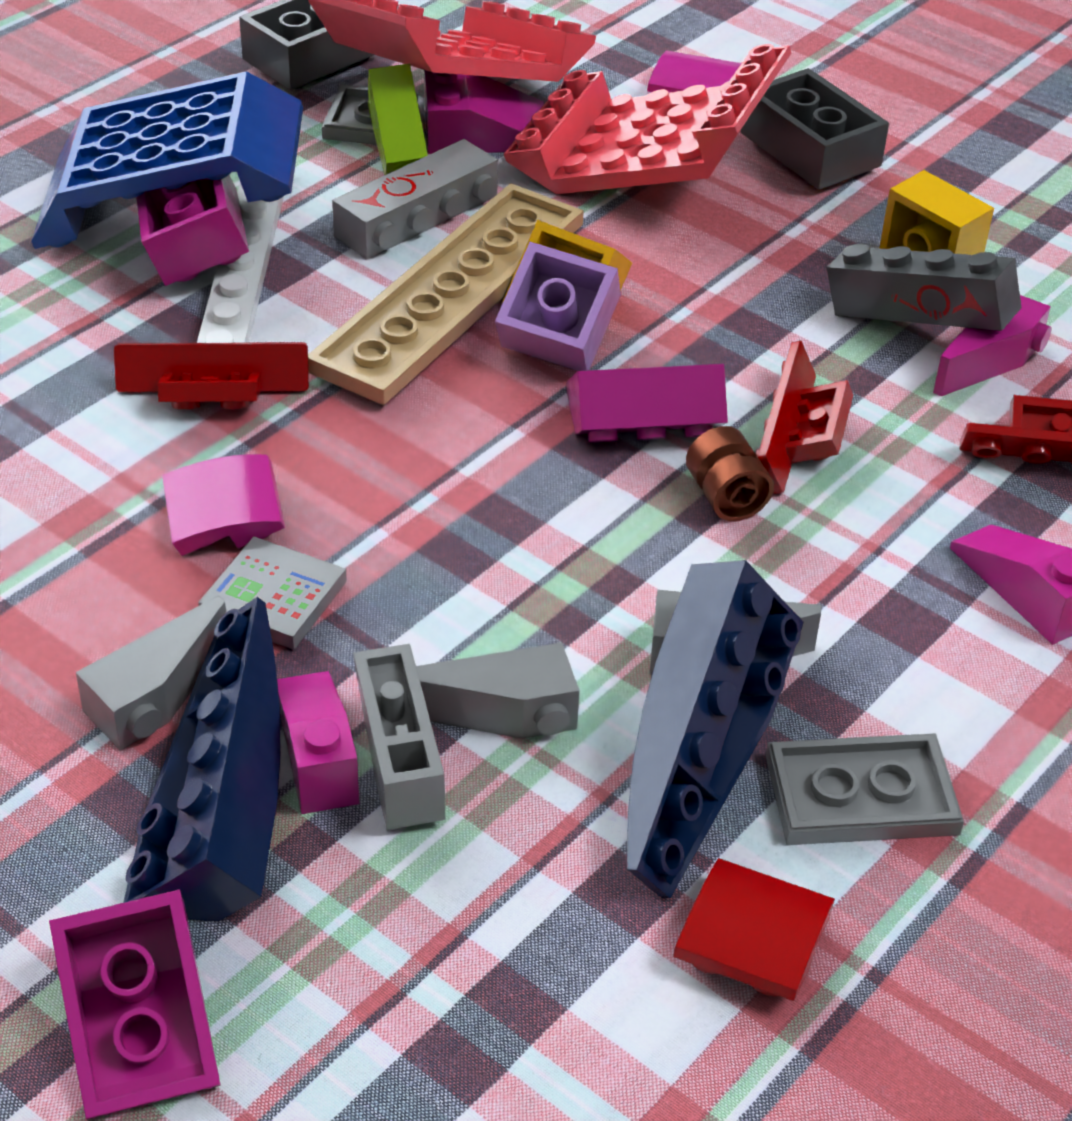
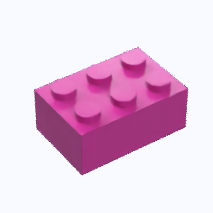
(192, 228)

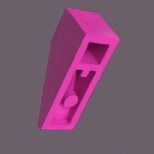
(989, 353)
(1026, 573)
(318, 742)

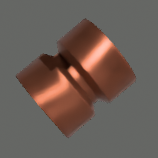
(729, 473)

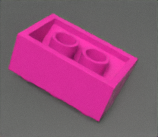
(647, 401)

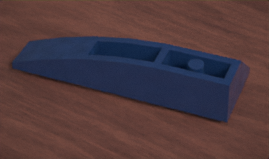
(704, 713)
(220, 780)

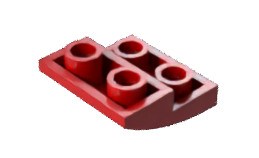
(754, 929)

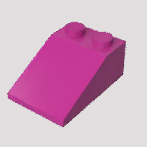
(474, 110)
(134, 1004)

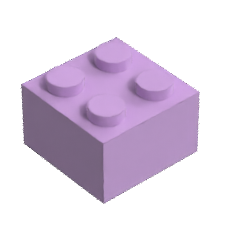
(558, 307)

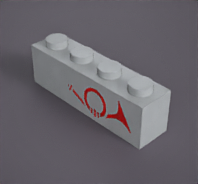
(414, 198)

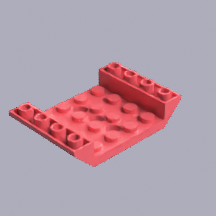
(489, 44)
(601, 143)

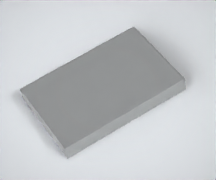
(863, 789)

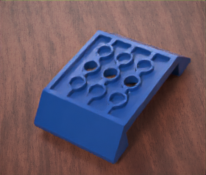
(170, 141)

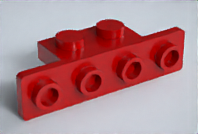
(211, 371)
(803, 419)
(1036, 432)

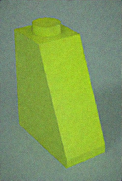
(395, 116)

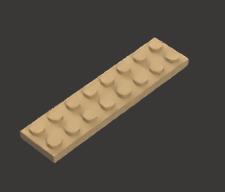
(437, 297)

